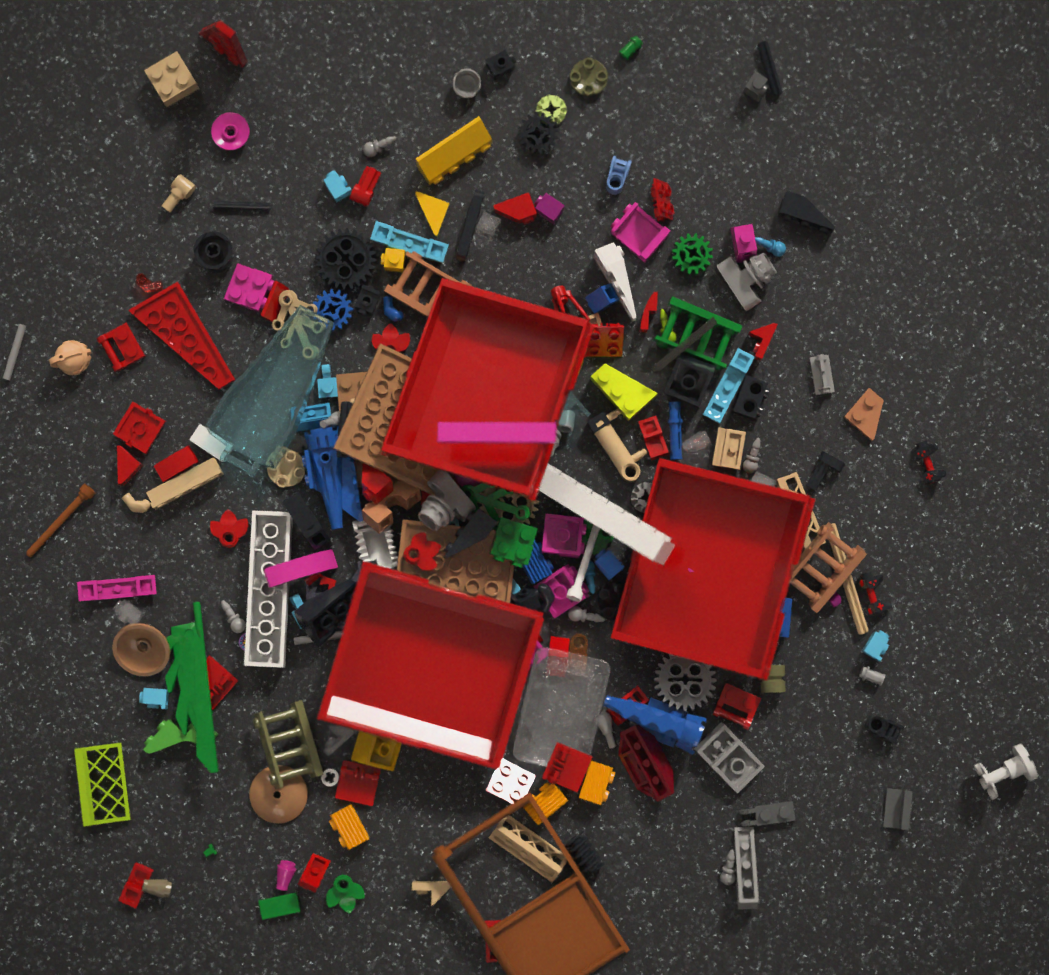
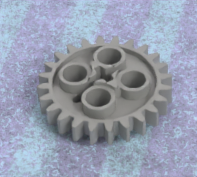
(684, 698)

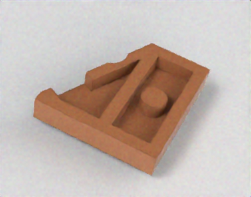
(866, 413)

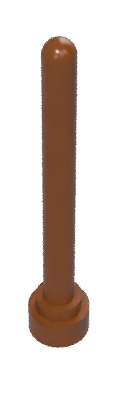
(84, 494)

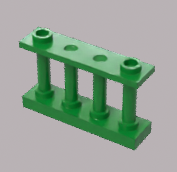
(694, 314)

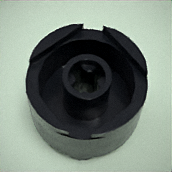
(211, 241)

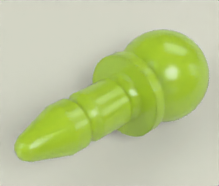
(663, 316)

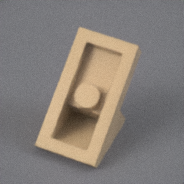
(438, 888)

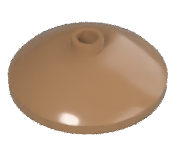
(137, 657)
(279, 810)

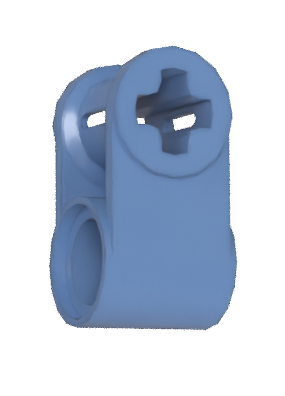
(617, 172)

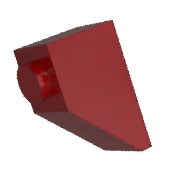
(517, 209)
(375, 484)

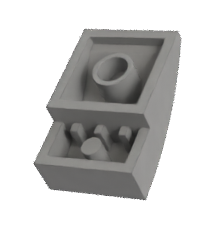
(729, 757)

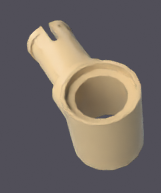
(181, 189)

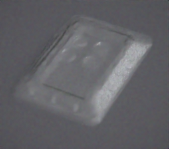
(560, 704)

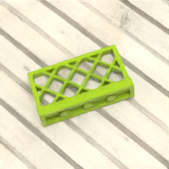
(85, 787)

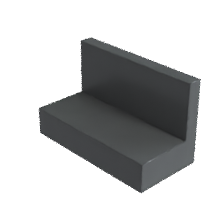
(897, 808)

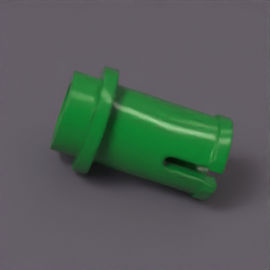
(631, 47)

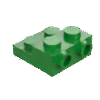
(513, 542)

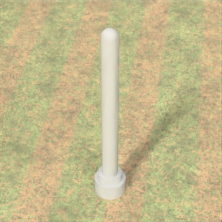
(575, 592)

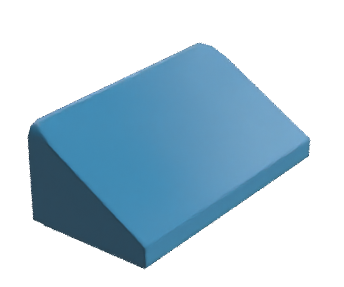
(313, 416)

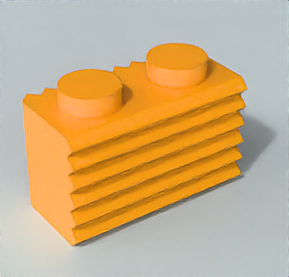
(596, 782)
(549, 801)
(349, 827)

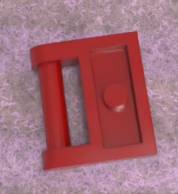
(126, 343)
(740, 700)

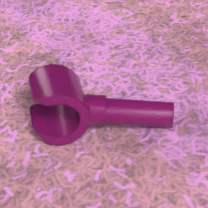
(835, 600)

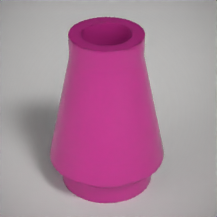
(285, 873)

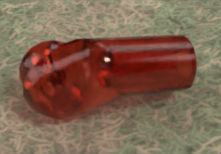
(146, 285)

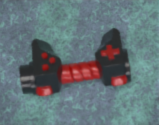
(923, 452)
(869, 583)

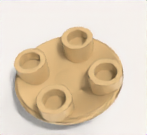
(288, 471)

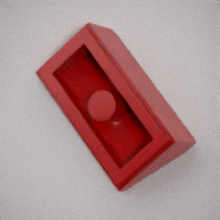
(272, 306)

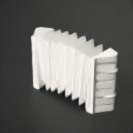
(376, 545)

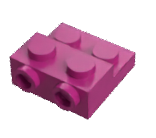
(249, 287)
(563, 535)
(560, 583)

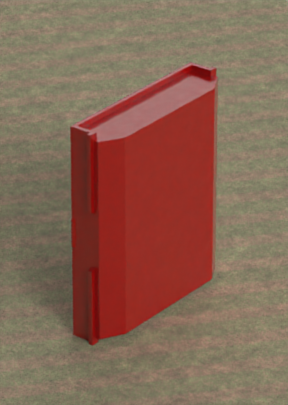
(487, 363)
(743, 555)
(431, 666)

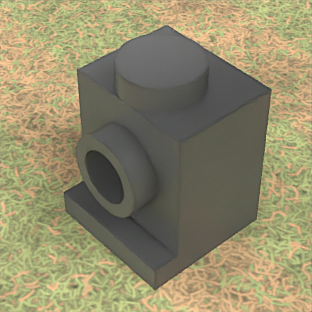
(756, 86)

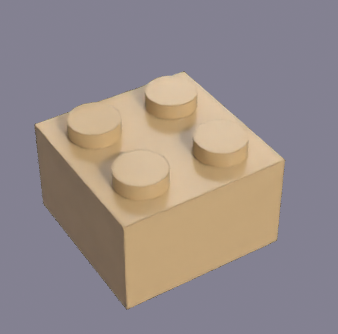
(171, 79)

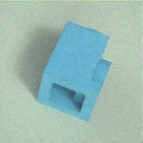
(336, 186)
(876, 645)
(154, 698)

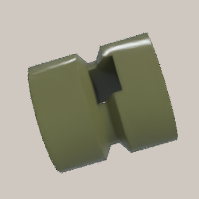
(774, 681)

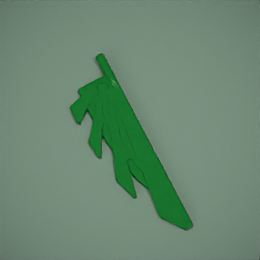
(193, 679)

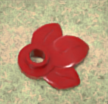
(391, 339)
(229, 526)
(425, 552)

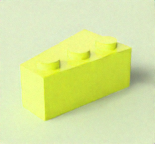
(622, 390)

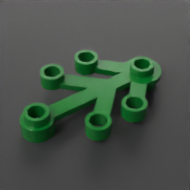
(490, 501)

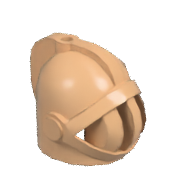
(71, 357)

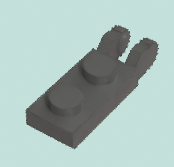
(770, 814)

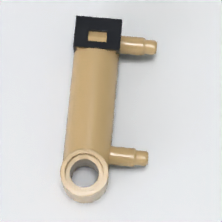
(613, 445)

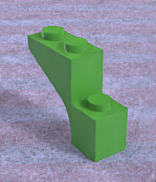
(168, 735)

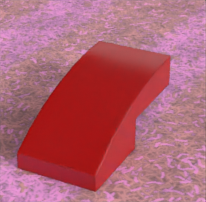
(651, 308)
(653, 438)
(176, 463)
(132, 890)

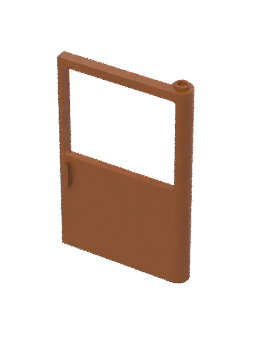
(554, 933)

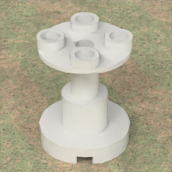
(1012, 768)

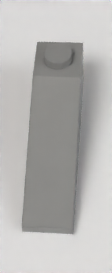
(745, 868)

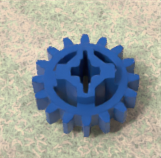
(340, 307)

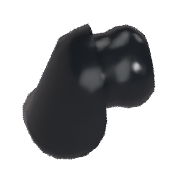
(547, 596)

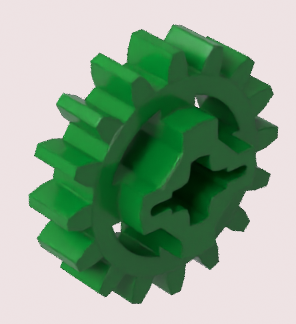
(698, 258)

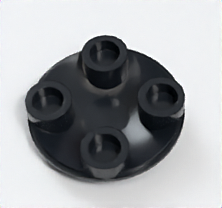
(609, 599)

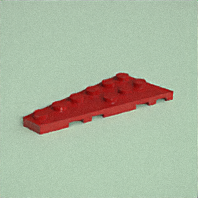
(225, 41)
(179, 326)

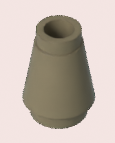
(157, 887)

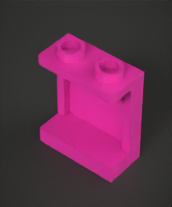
(639, 232)

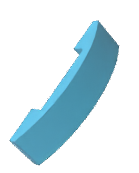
(399, 239)
(728, 385)

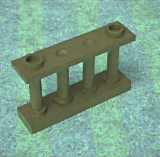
(302, 731)

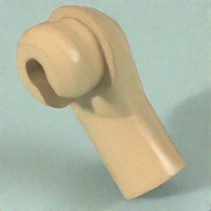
(136, 506)

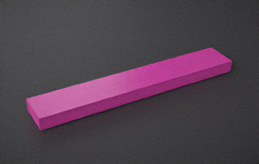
(497, 432)

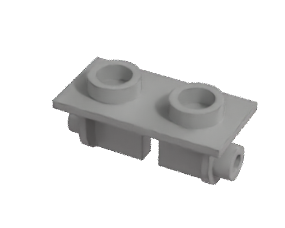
(822, 374)

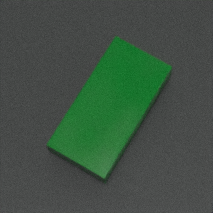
(279, 905)

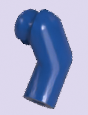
(389, 311)

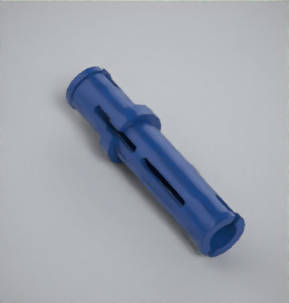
(675, 430)

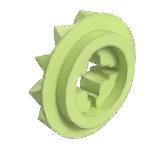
(557, 102)

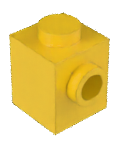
(393, 260)

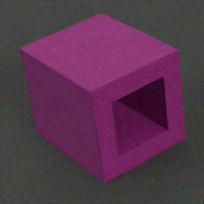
(549, 207)

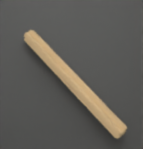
(850, 590)

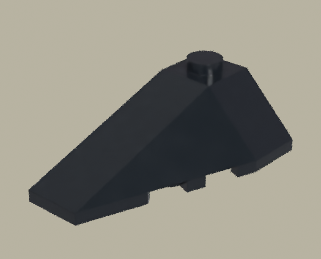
(324, 611)

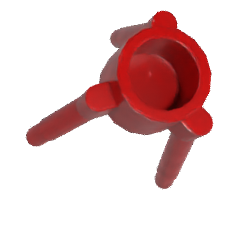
(560, 297)

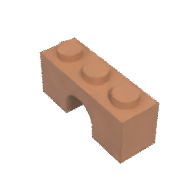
(379, 515)

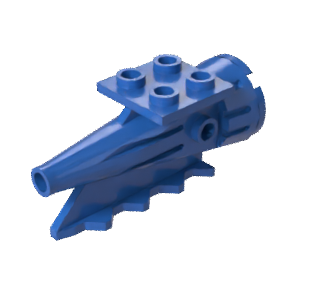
(332, 478)
(661, 721)

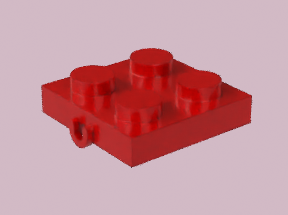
(139, 427)

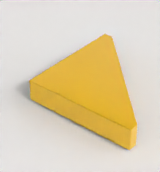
(434, 210)

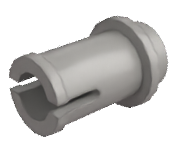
(871, 675)

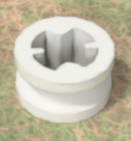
(336, 779)

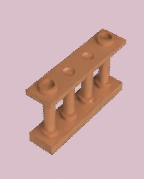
(413, 299)
(841, 570)

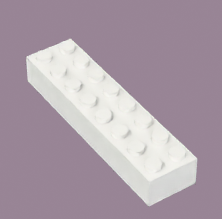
(606, 515)
(267, 606)

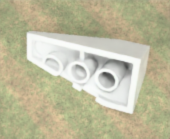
(613, 267)

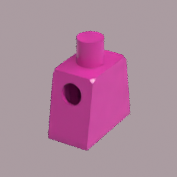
(743, 242)

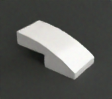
(207, 442)

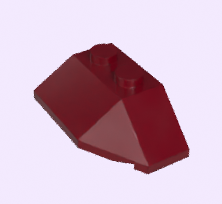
(646, 763)

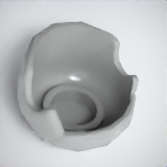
(466, 83)

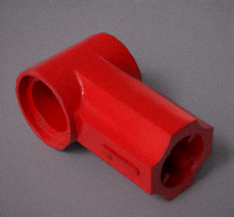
(363, 191)

